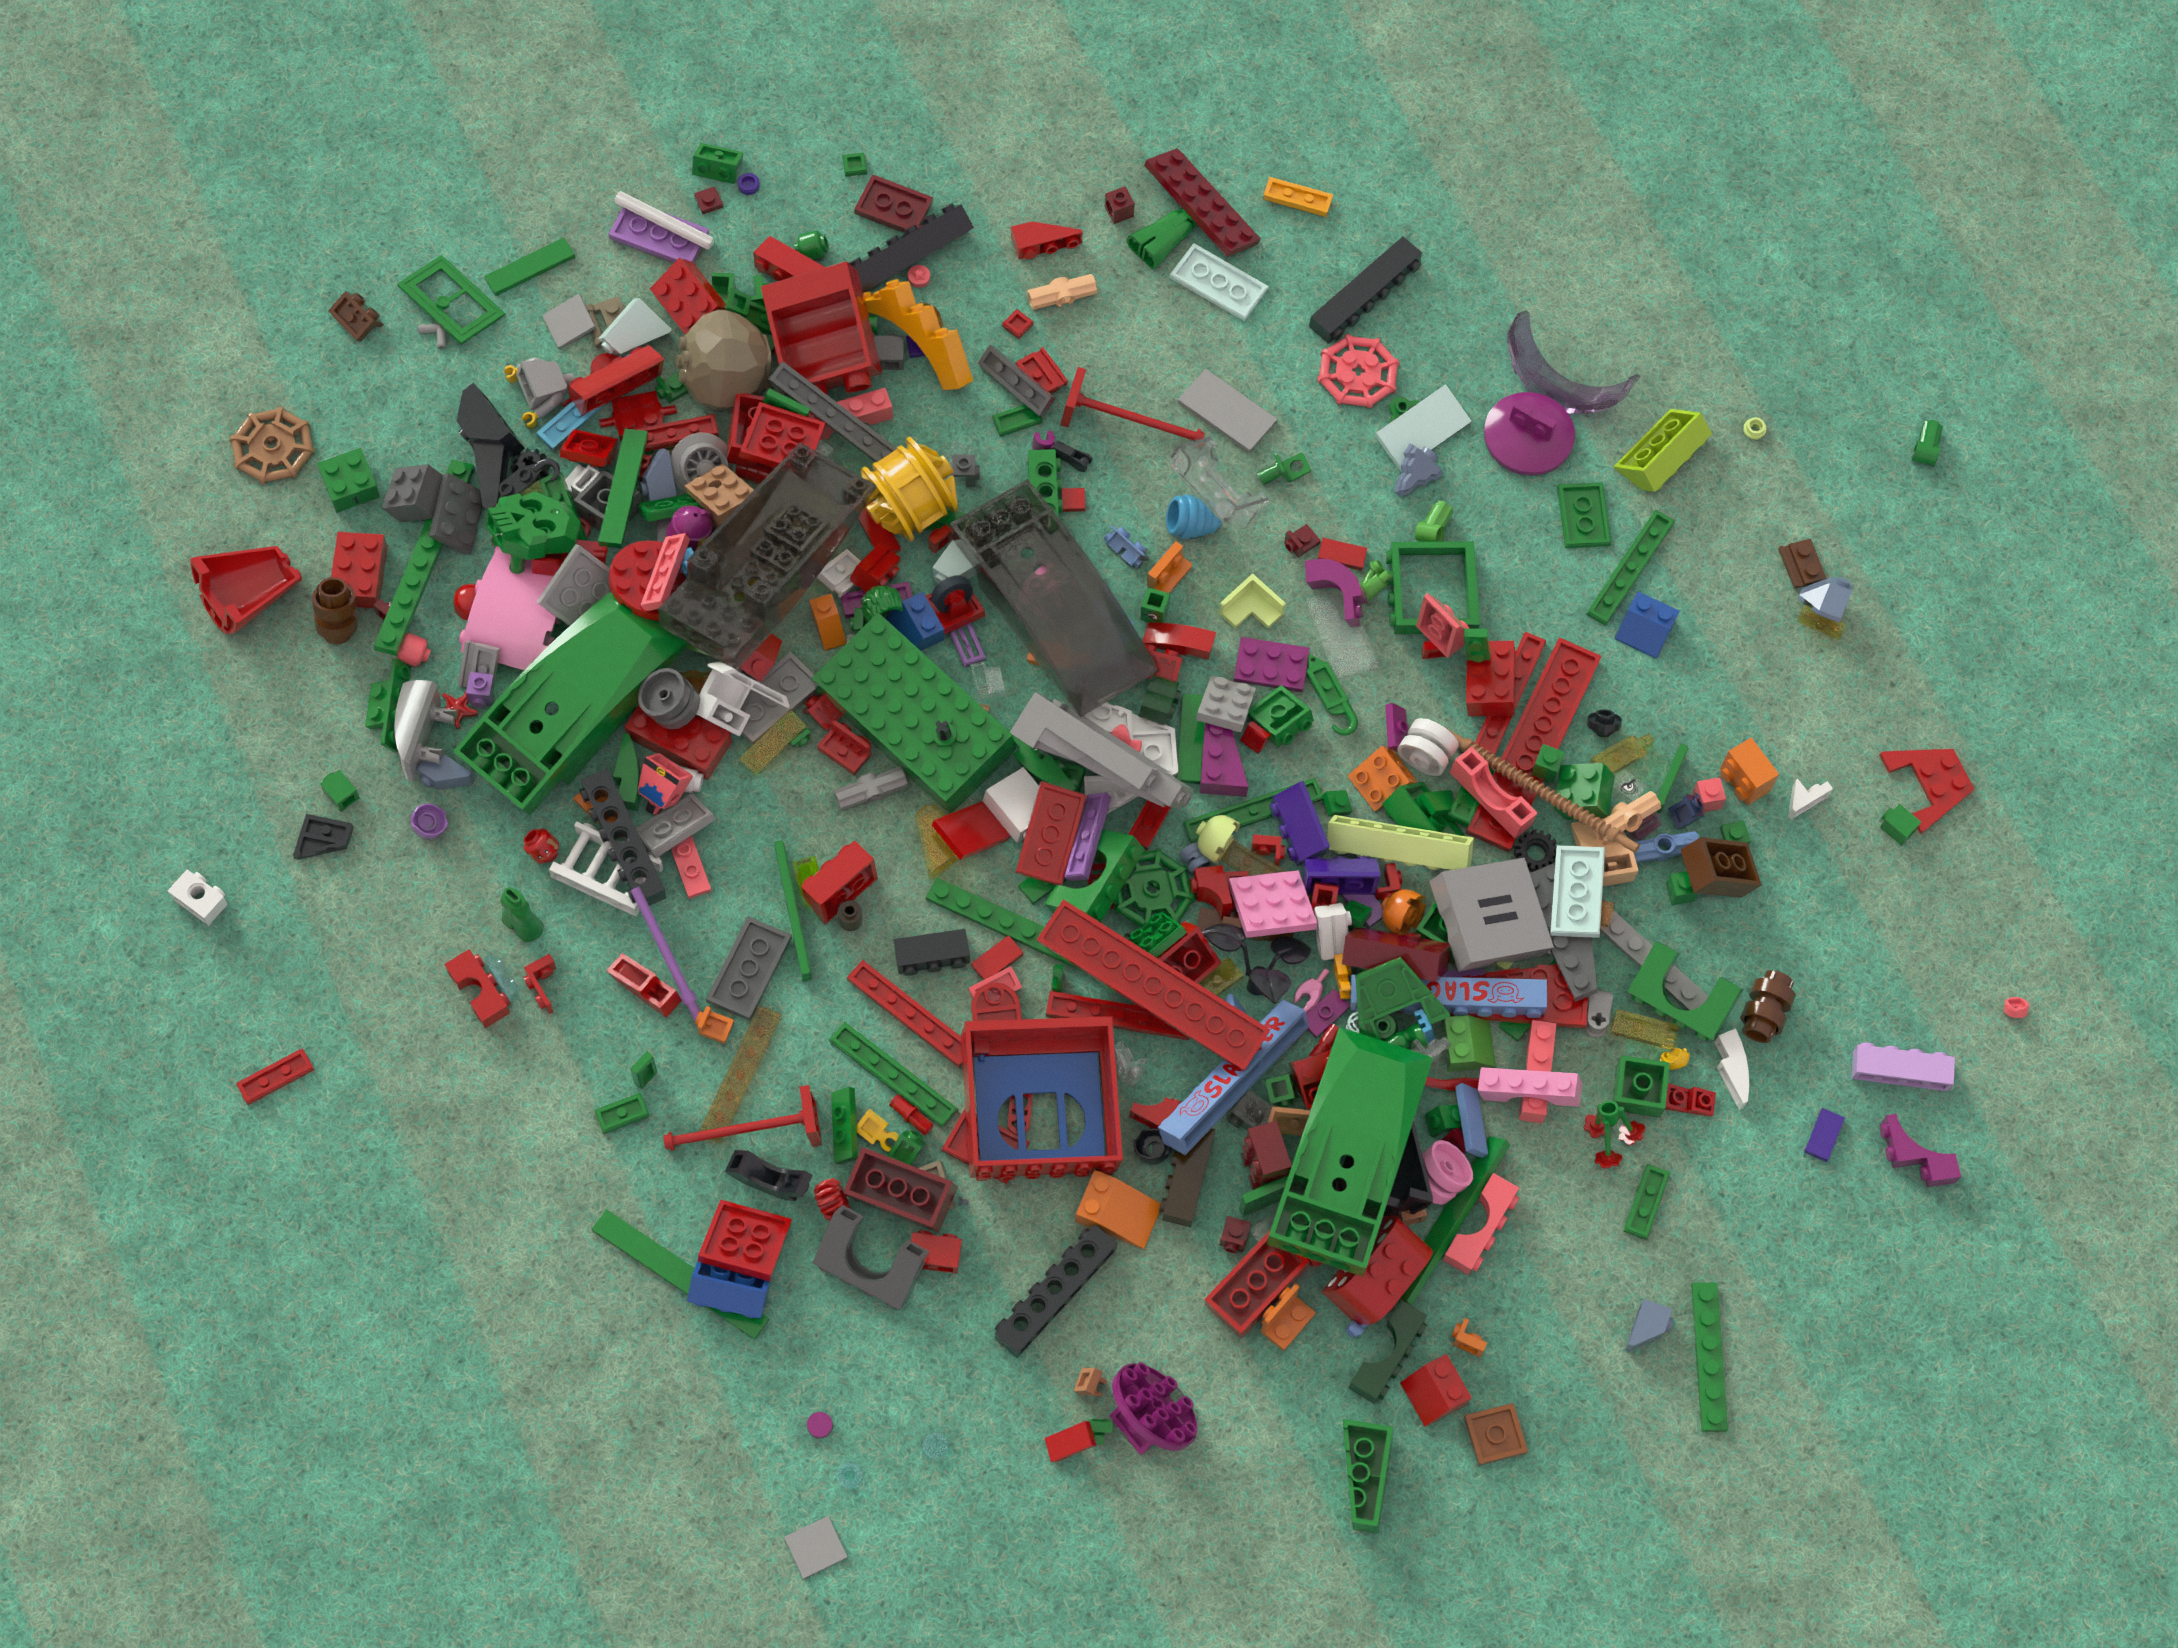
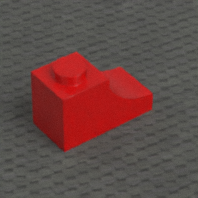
(1212, 888)
(1153, 1114)

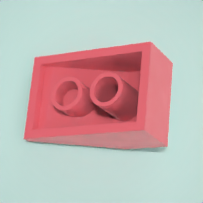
(1441, 625)

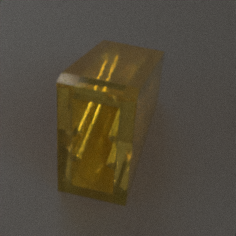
(934, 849)

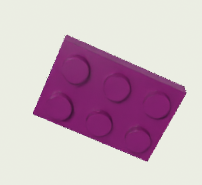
(1271, 664)

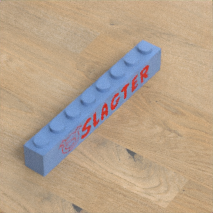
(1481, 996)
(1228, 1083)

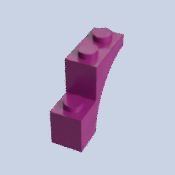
(1903, 1151)

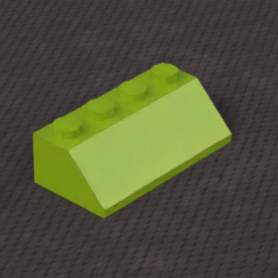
(1664, 449)

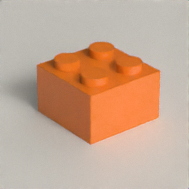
(1748, 771)

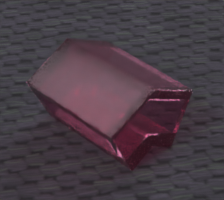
(1655, 823)

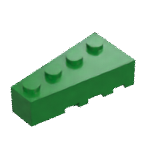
(1367, 1471)

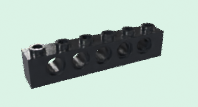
(602, 785)
(1017, 1341)

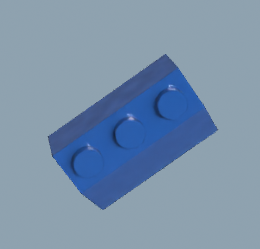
(728, 1290)

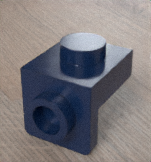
(1686, 811)

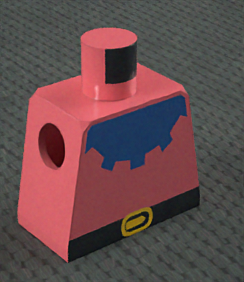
(662, 782)

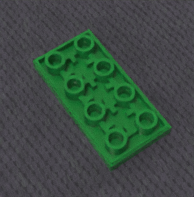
(1155, 936)

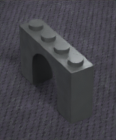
(838, 1257)

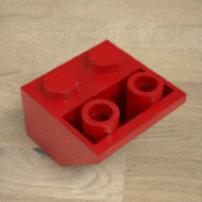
(1308, 1074)

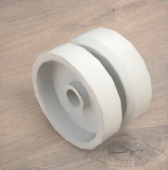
(1428, 747)

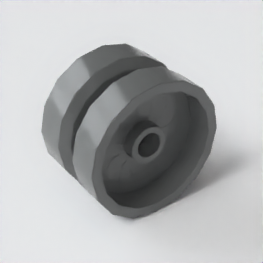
(669, 698)

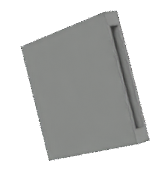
(569, 321)
(815, 1547)

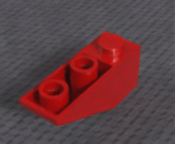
(1038, 238)

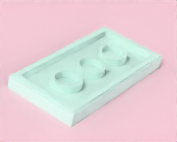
(1219, 282)
(1423, 425)
(1578, 891)

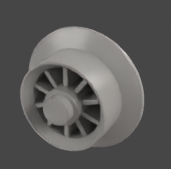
(697, 456)

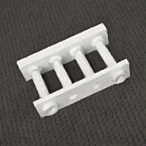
(586, 882)

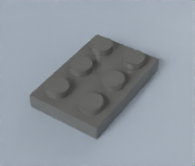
(456, 514)

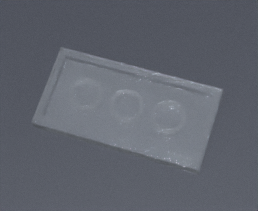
(1344, 646)

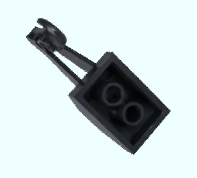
(493, 445)

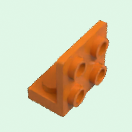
(1380, 776)
(1287, 1319)

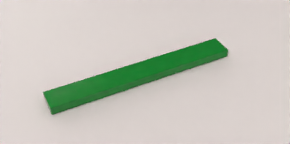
(1456, 1212)
(665, 1265)

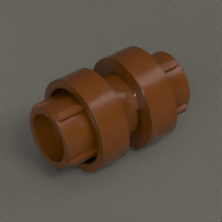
(334, 610)
(1765, 1013)

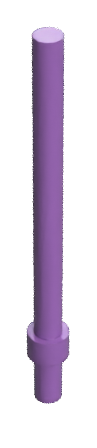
(688, 997)

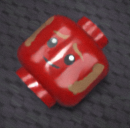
(541, 846)

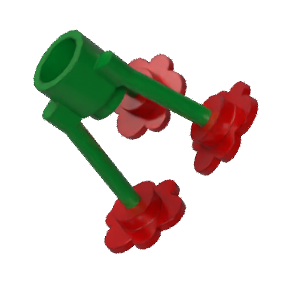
(1607, 1116)

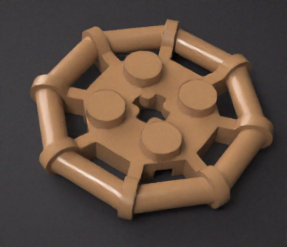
(274, 456)

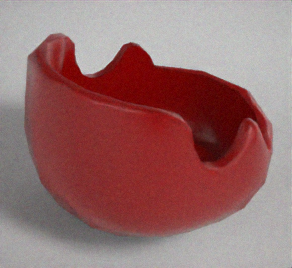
(463, 600)

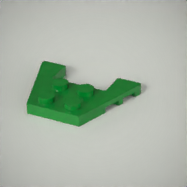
(1389, 990)

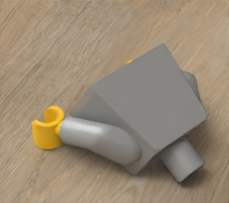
(541, 384)

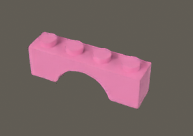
(1506, 1084)

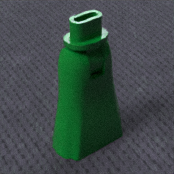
(1158, 239)
(518, 916)

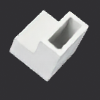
(580, 479)

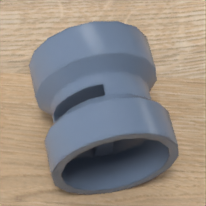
(1193, 857)

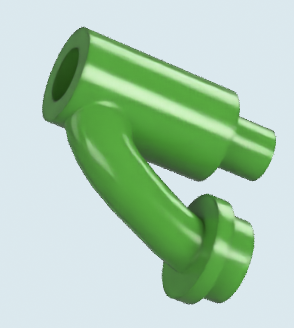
(1375, 579)

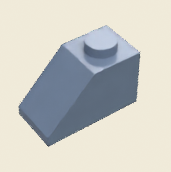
(658, 478)
(444, 775)
(1649, 1325)

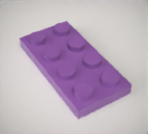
(654, 239)

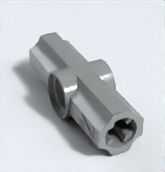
(870, 788)

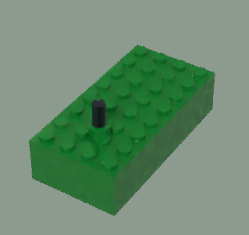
(914, 713)

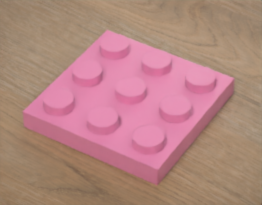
(1272, 904)

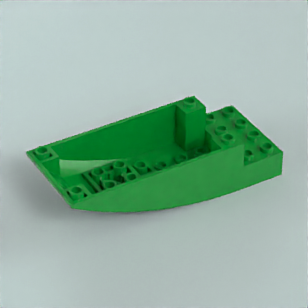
(596, 683)
(1359, 1112)

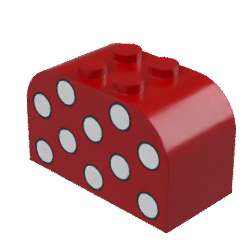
(1391, 1269)

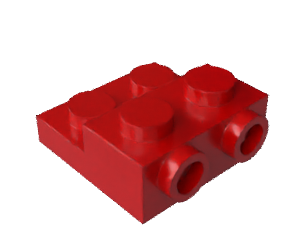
(589, 448)

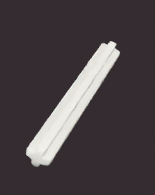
(664, 220)

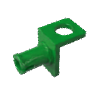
(1283, 469)

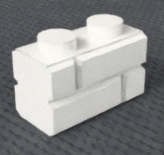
(1331, 929)

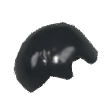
(1159, 1150)

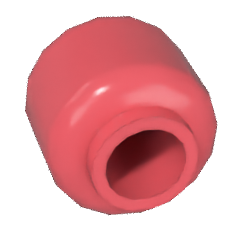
(414, 650)

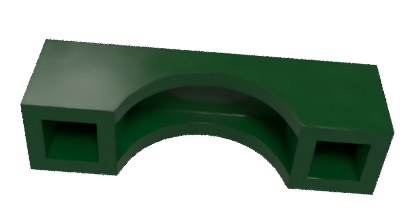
(1372, 1377)

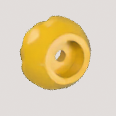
(1677, 1058)

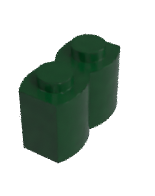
(1159, 700)

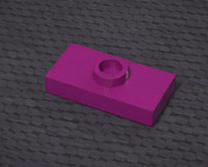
(1396, 725)
(1326, 1013)

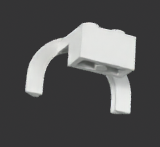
(725, 694)

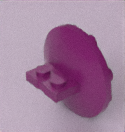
(1529, 433)
(1148, 1412)

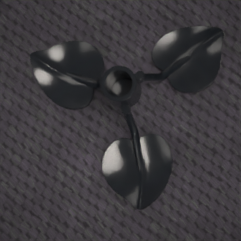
(1261, 981)

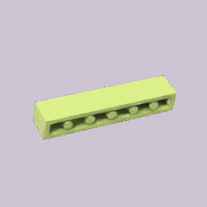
(1399, 843)

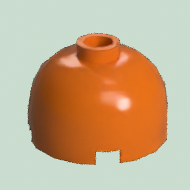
(1402, 911)

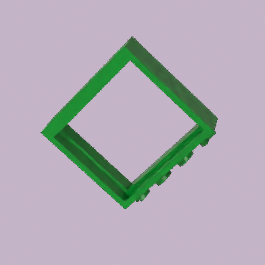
(1464, 548)

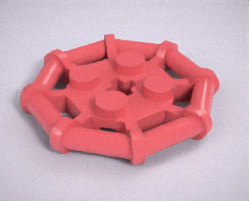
(1358, 359)

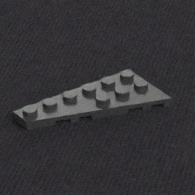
(1571, 954)

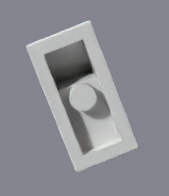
(1803, 800)

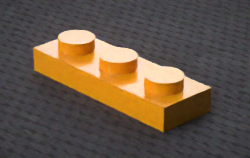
(1298, 197)

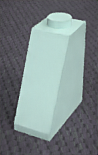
(632, 328)
(952, 563)

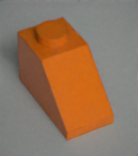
(827, 622)

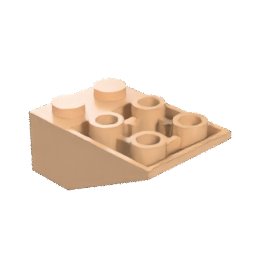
(1619, 861)

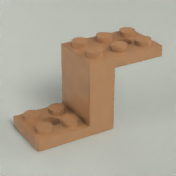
(722, 500)

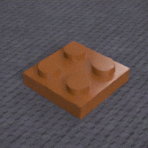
(1495, 1434)

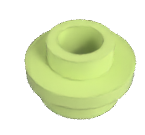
(1754, 422)

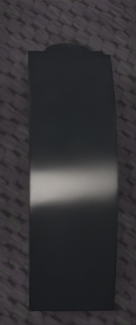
(767, 1177)

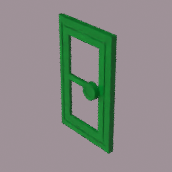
(435, 311)

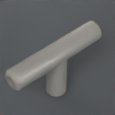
(434, 328)

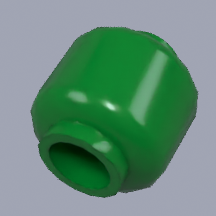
(812, 245)

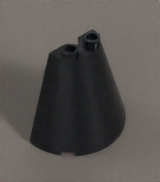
(1411, 1184)

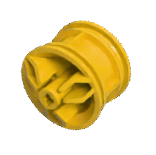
(911, 489)

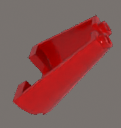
(242, 584)

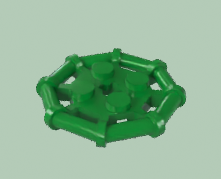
(1163, 897)

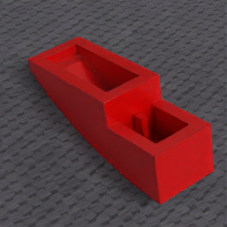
(1180, 638)
(644, 985)

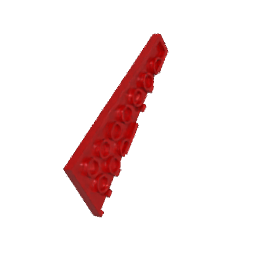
(1560, 1002)

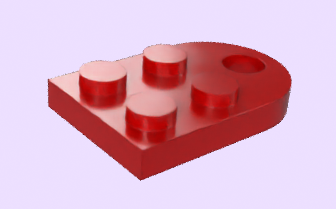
(1005, 1009)

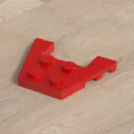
(1939, 776)

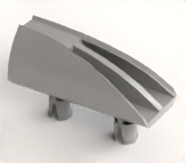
(414, 718)

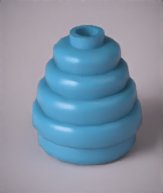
(1190, 518)

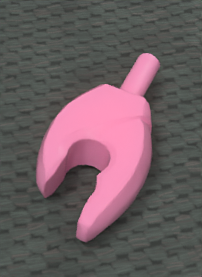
(1312, 989)

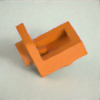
(713, 1025)

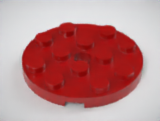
(632, 572)

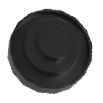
(1604, 722)

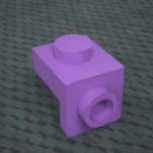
(480, 690)

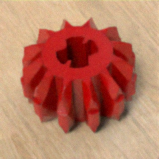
(830, 1197)

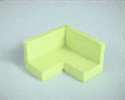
(1255, 599)

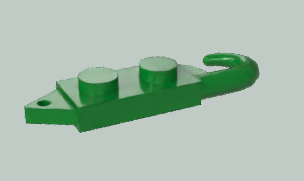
(1331, 693)

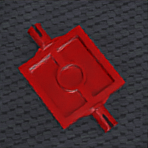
(637, 412)

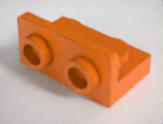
(1169, 569)

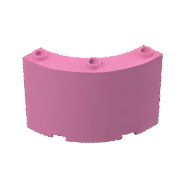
(507, 613)

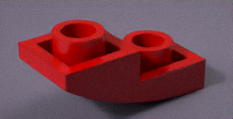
(1690, 1101)

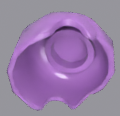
(424, 817)

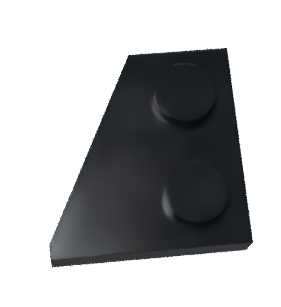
(322, 836)

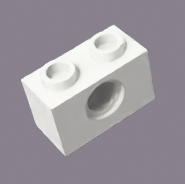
(190, 885)

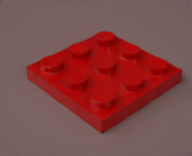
(776, 433)
(744, 1240)

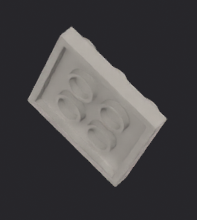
(575, 586)

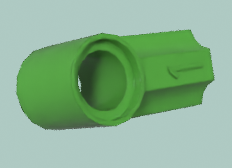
(1434, 525)

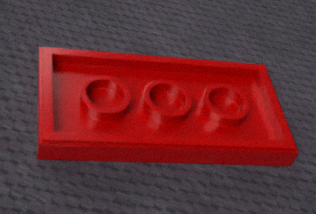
(1050, 833)

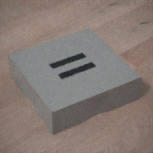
(1491, 914)

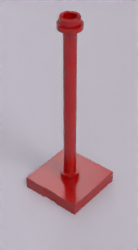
(1077, 399)
(806, 1117)

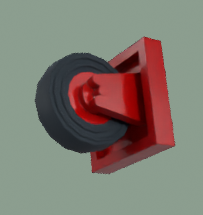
(955, 603)

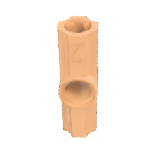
(1062, 291)
(1630, 816)

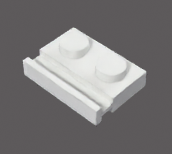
(838, 572)

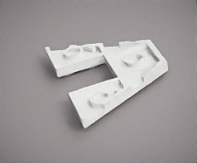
(1157, 745)

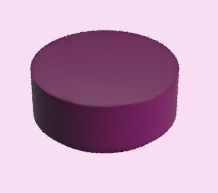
(819, 1425)

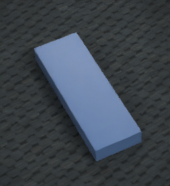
(1471, 1120)

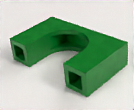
(1120, 855)
(1650, 988)

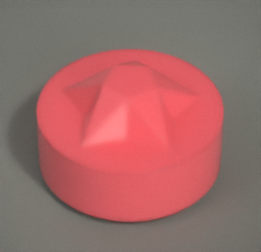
(919, 276)
(2016, 1007)

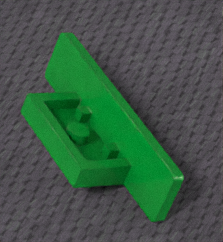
(383, 703)

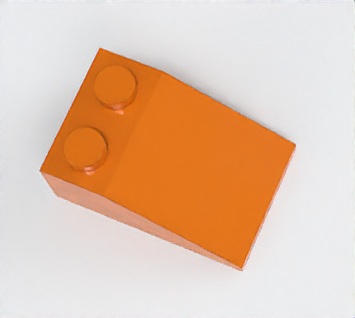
(1117, 1210)

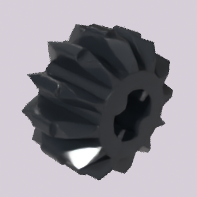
(529, 458)

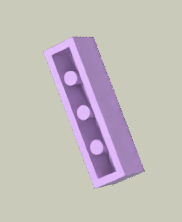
(1903, 1067)

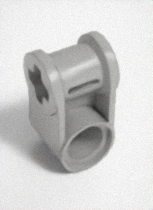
(1599, 1010)

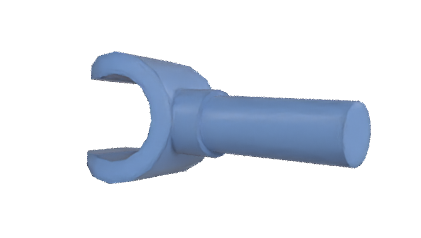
(1355, 1329)

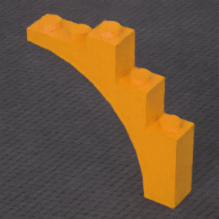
(920, 322)

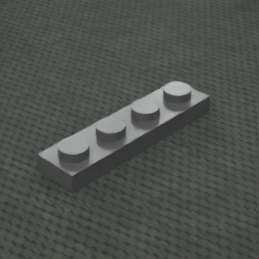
(1016, 380)

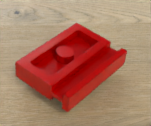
(1043, 370)

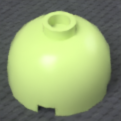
(1216, 836)

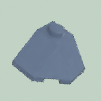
(1828, 597)

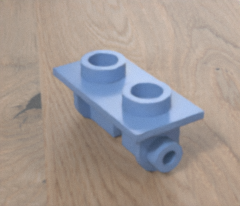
(1119, 540)

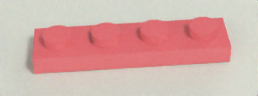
(665, 571)

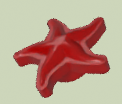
(460, 705)

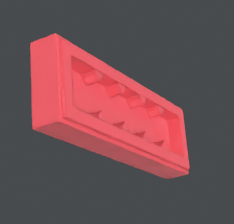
(690, 868)

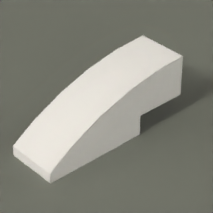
(1734, 1066)

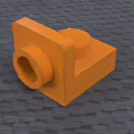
(1468, 1342)

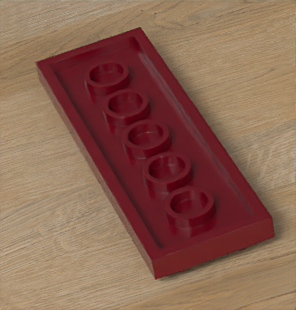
(1202, 202)

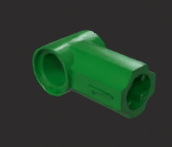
(1927, 447)

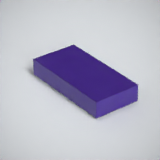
(1824, 1134)

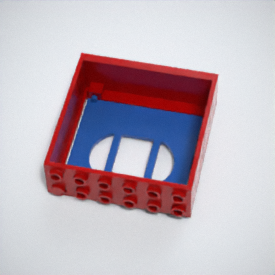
(1041, 1059)

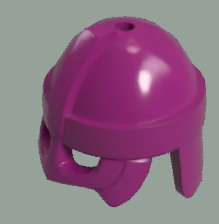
(693, 522)

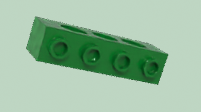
(1046, 463)

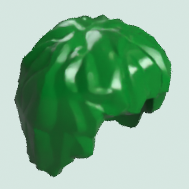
(880, 600)

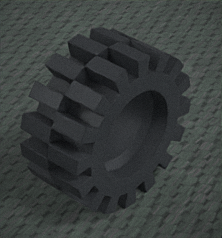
(1539, 840)

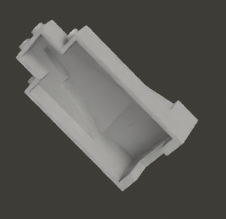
(1061, 731)

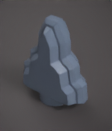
(1417, 469)

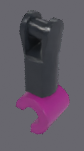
(1063, 451)

